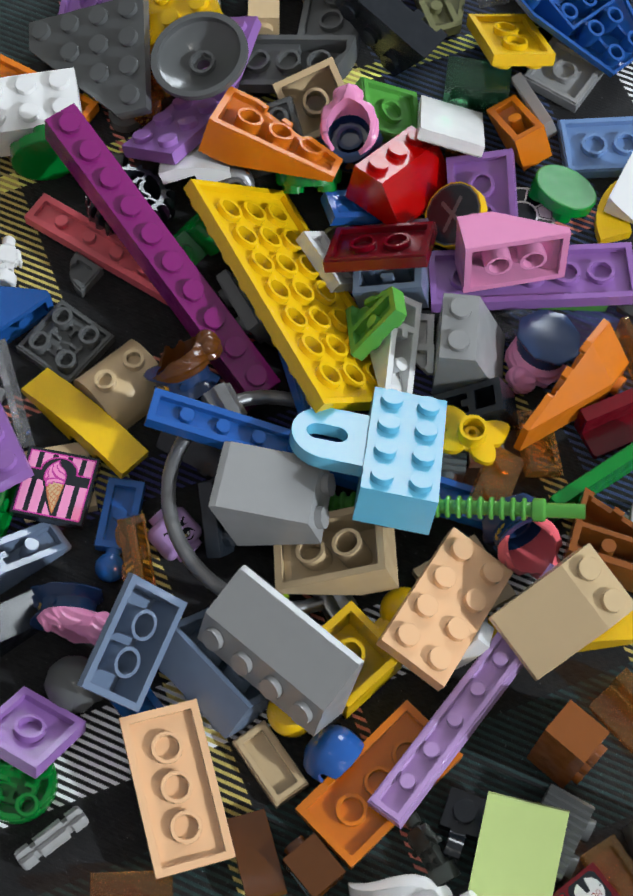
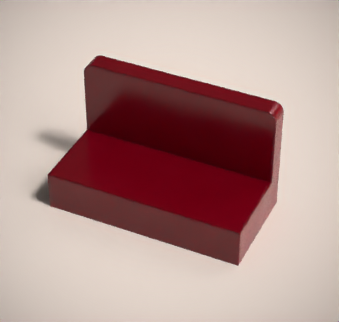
(607, 424)

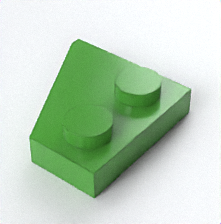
(374, 321)

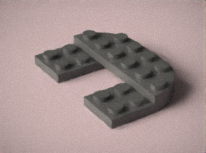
(320, 36)

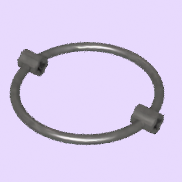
(225, 397)

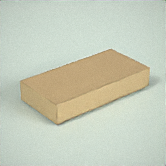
(270, 764)

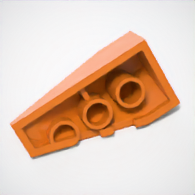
(252, 138)
(589, 380)

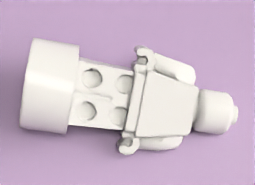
(9, 258)

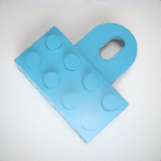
(390, 450)

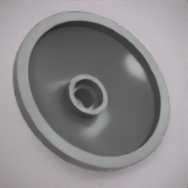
(198, 43)

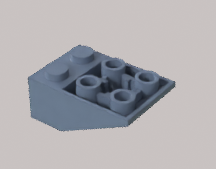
(411, 281)

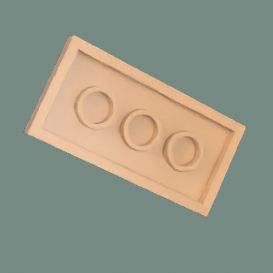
(445, 609)
(176, 789)

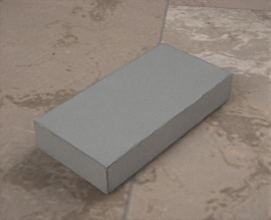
(532, 102)

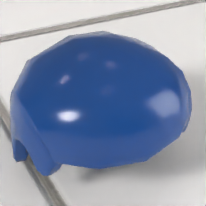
(331, 752)

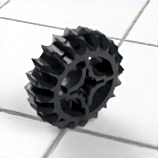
(159, 197)

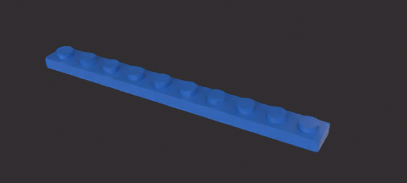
(215, 425)

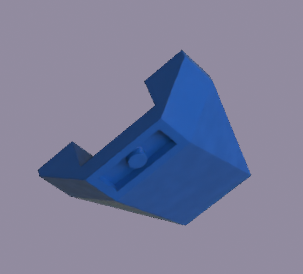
(592, 28)

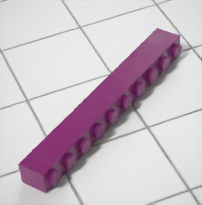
(156, 249)

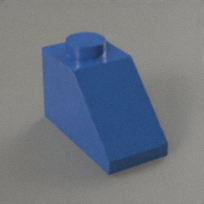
(21, 310)

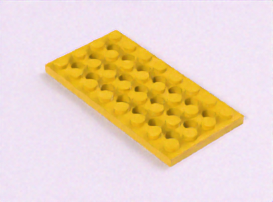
(305, 320)

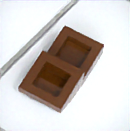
(256, 855)

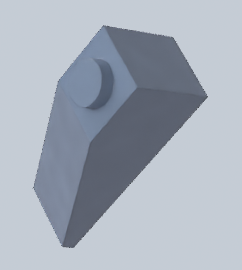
(28, 552)

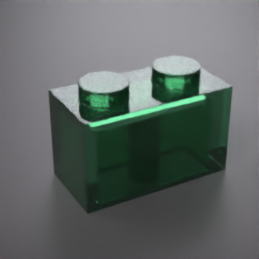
(475, 83)

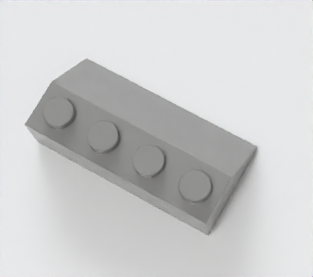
(280, 651)

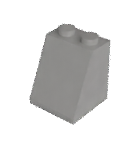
(466, 344)
(270, 496)

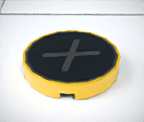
(449, 203)

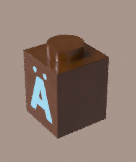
(312, 865)

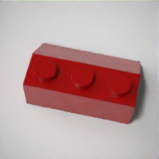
(398, 178)

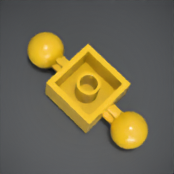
(360, 636)

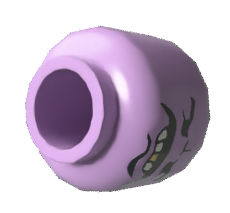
(159, 537)

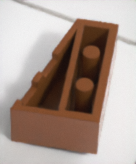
(608, 534)
(569, 746)

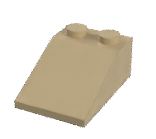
(349, 560)
(562, 611)

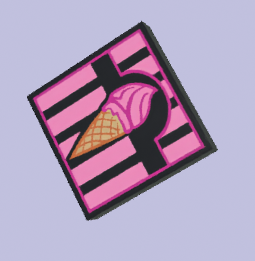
(58, 490)

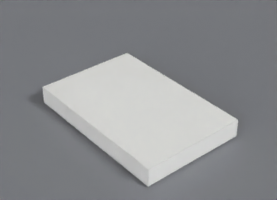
(450, 126)

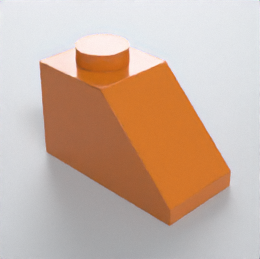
(520, 131)

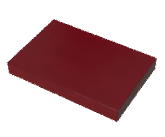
(381, 247)

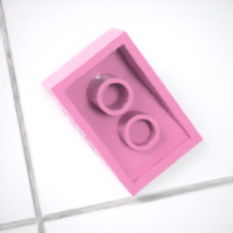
(508, 250)

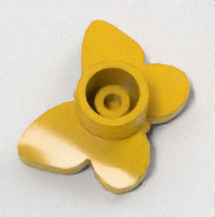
(473, 435)

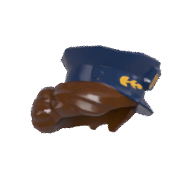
(185, 366)

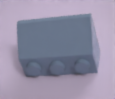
(132, 643)
(200, 674)

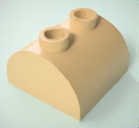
(311, 92)
(119, 383)

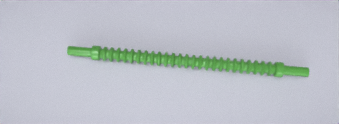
(537, 509)

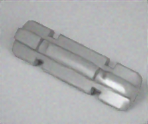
(51, 838)

